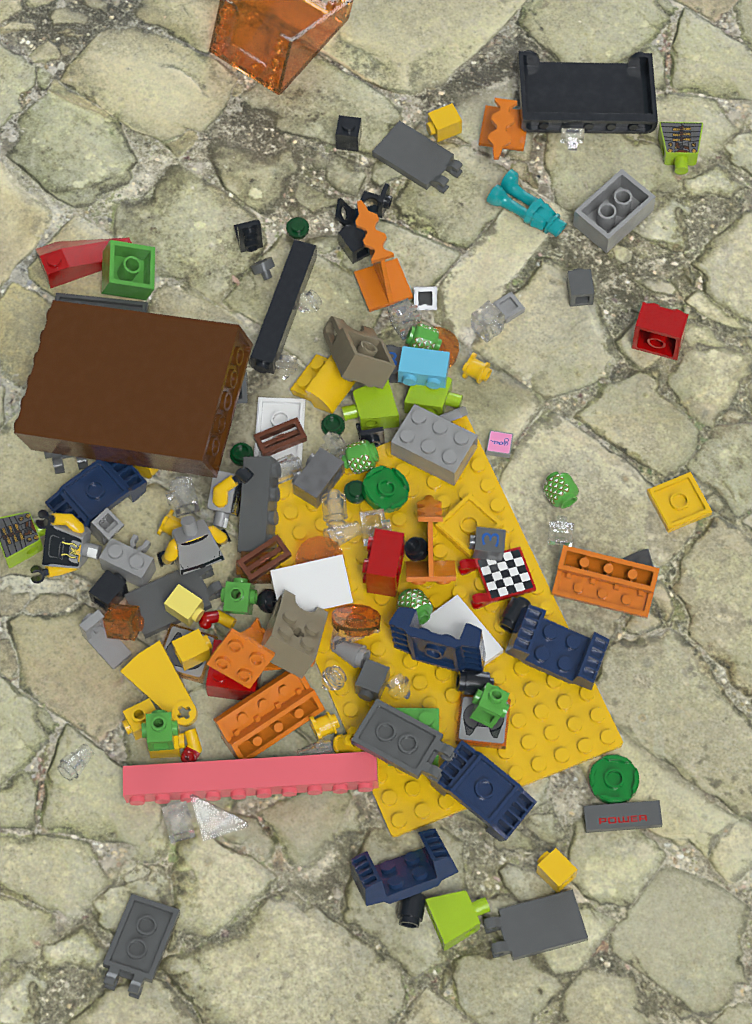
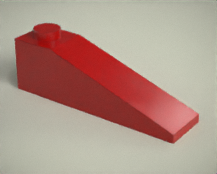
(72, 259)

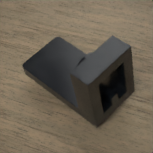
(249, 235)

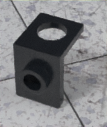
(384, 199)
(351, 214)
(373, 435)

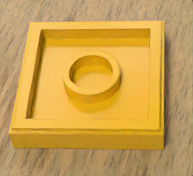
(679, 502)
(463, 520)

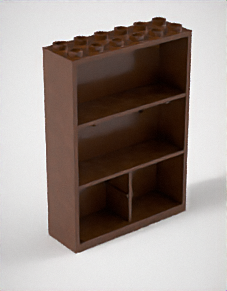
(134, 388)

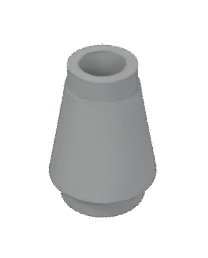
(353, 653)

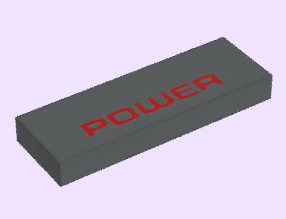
(622, 816)

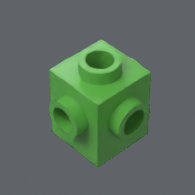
(245, 602)
(489, 705)
(160, 730)

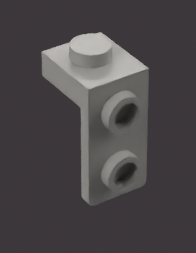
(111, 650)

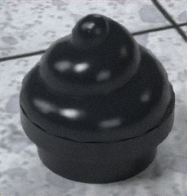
(416, 549)
(266, 600)

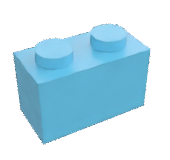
(423, 367)

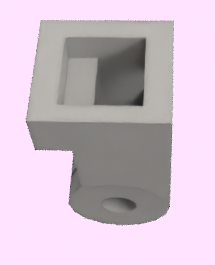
(105, 526)

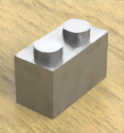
(318, 477)

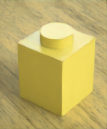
(184, 605)

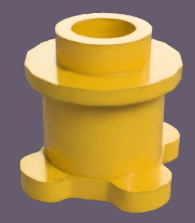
(476, 369)
(169, 524)
(324, 725)
(343, 744)

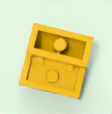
(322, 384)

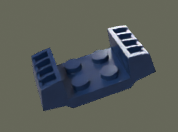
(97, 488)
(435, 648)
(556, 648)
(485, 791)
(405, 874)

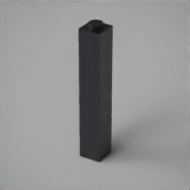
(283, 307)

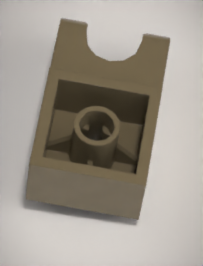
(358, 354)
(294, 634)

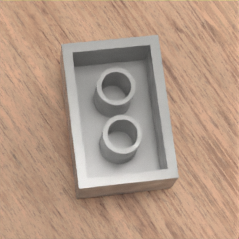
(614, 210)
(434, 444)

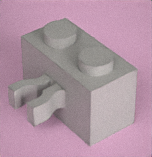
(129, 562)

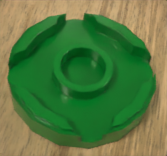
(385, 489)
(613, 779)

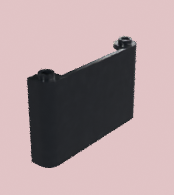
(587, 95)

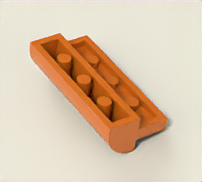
(605, 581)
(268, 715)

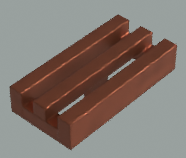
(282, 437)
(269, 566)

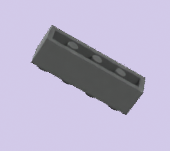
(259, 503)

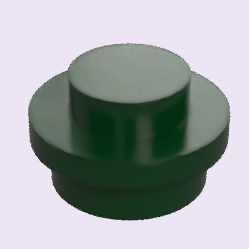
(297, 228)
(333, 423)
(240, 451)
(353, 492)

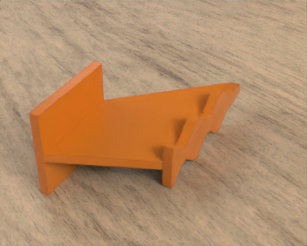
(502, 127)
(384, 281)
(427, 571)
(243, 656)

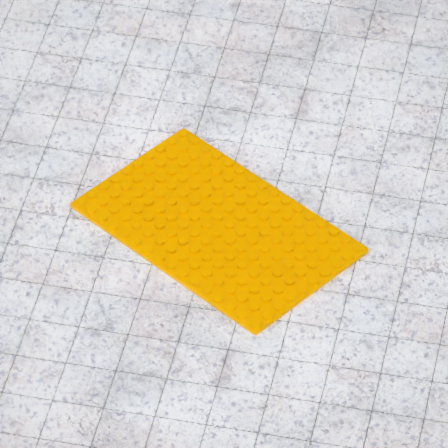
(549, 719)

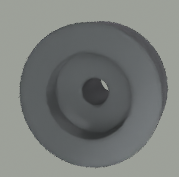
(263, 267)

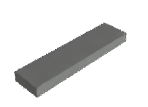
(104, 302)

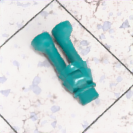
(538, 214)

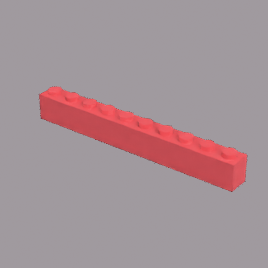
(250, 777)

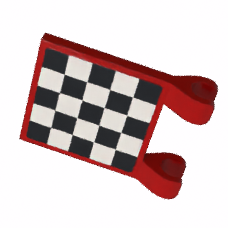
(500, 578)

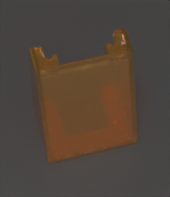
(275, 37)

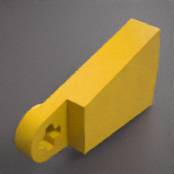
(158, 679)

